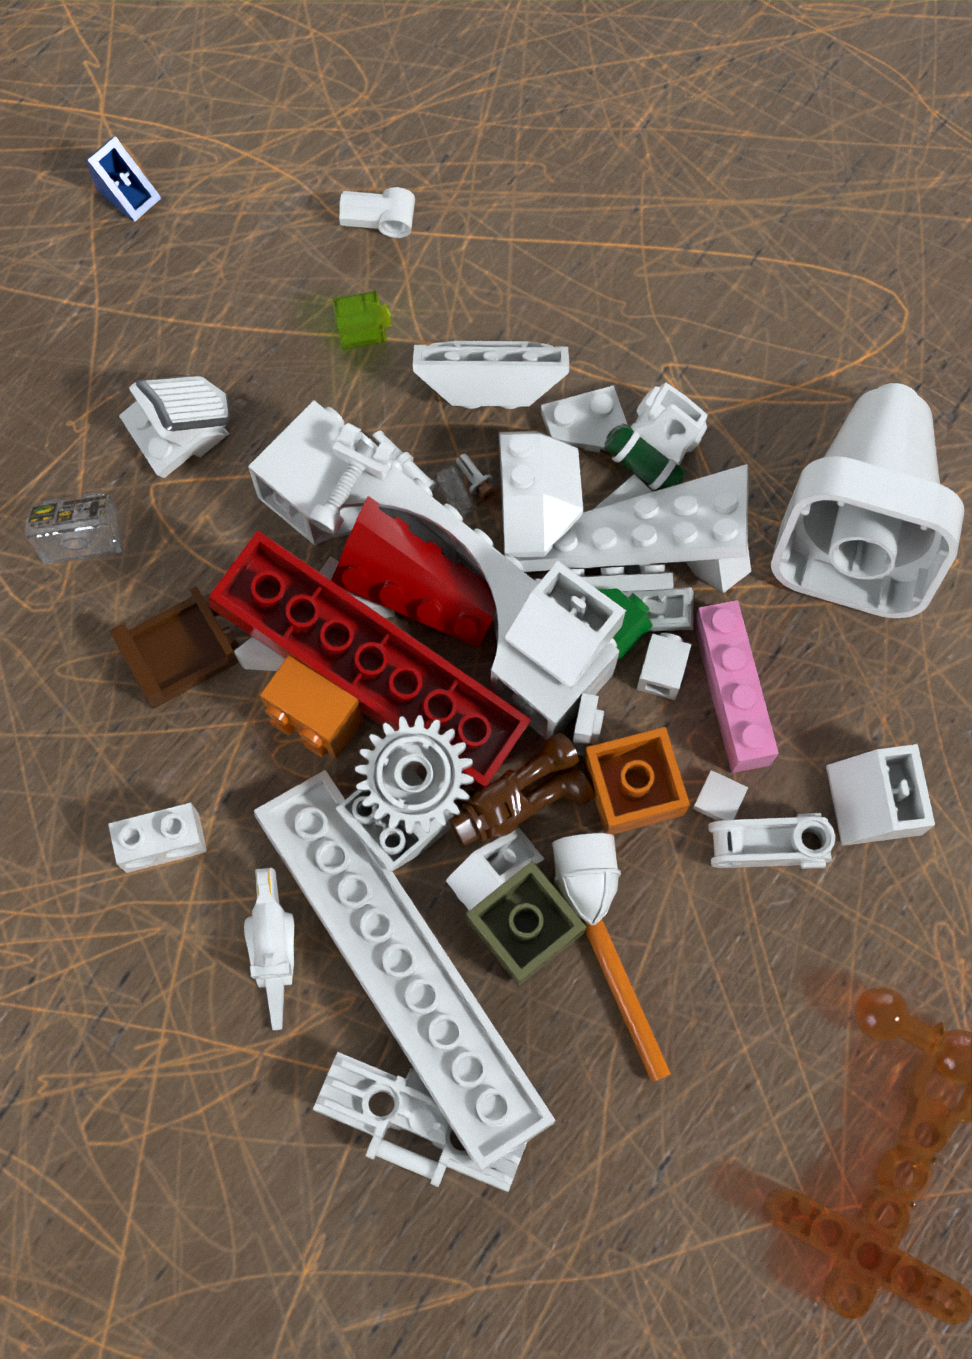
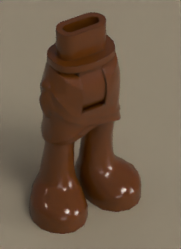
(502, 806)

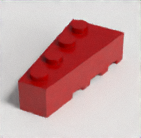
(413, 577)

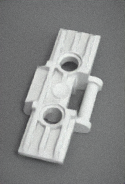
(347, 1097)

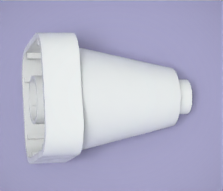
(872, 514)

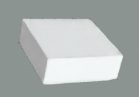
(720, 797)

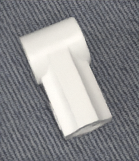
(388, 211)

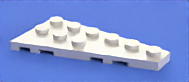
(669, 525)

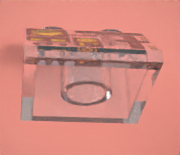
(74, 528)

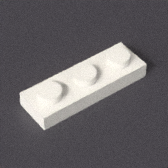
(651, 578)

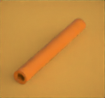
(627, 1001)

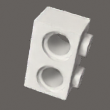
(157, 837)

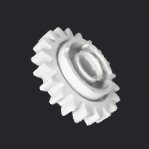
(410, 747)

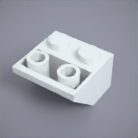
(565, 624)
(880, 795)
(389, 845)

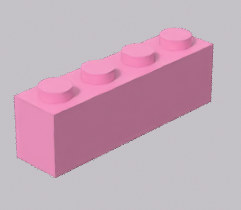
(735, 687)

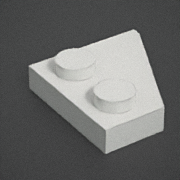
(584, 418)

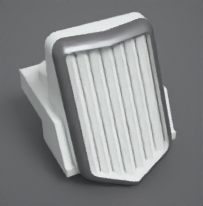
(176, 419)

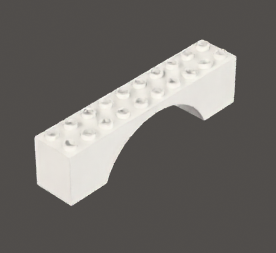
(303, 472)

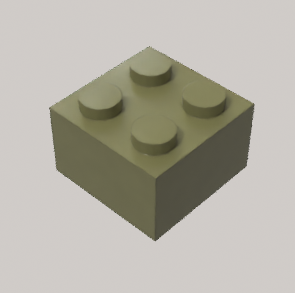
(525, 923)

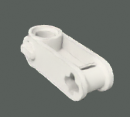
(771, 842)

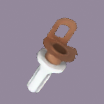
(481, 485)

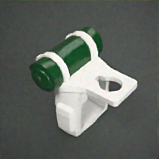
(659, 438)

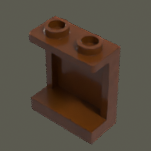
(177, 649)

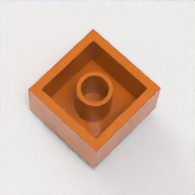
(311, 708)
(635, 781)

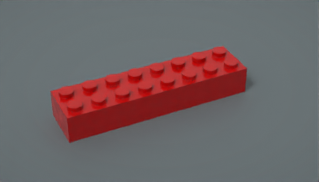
(363, 653)

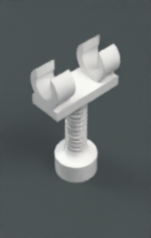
(327, 516)

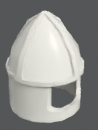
(587, 873)

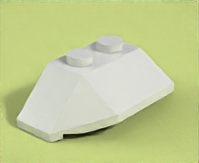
(490, 371)
(537, 491)

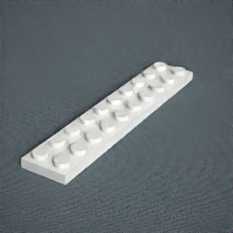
(405, 974)

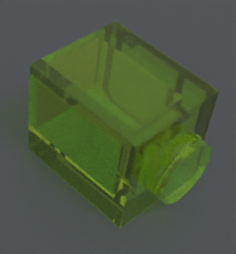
(361, 320)

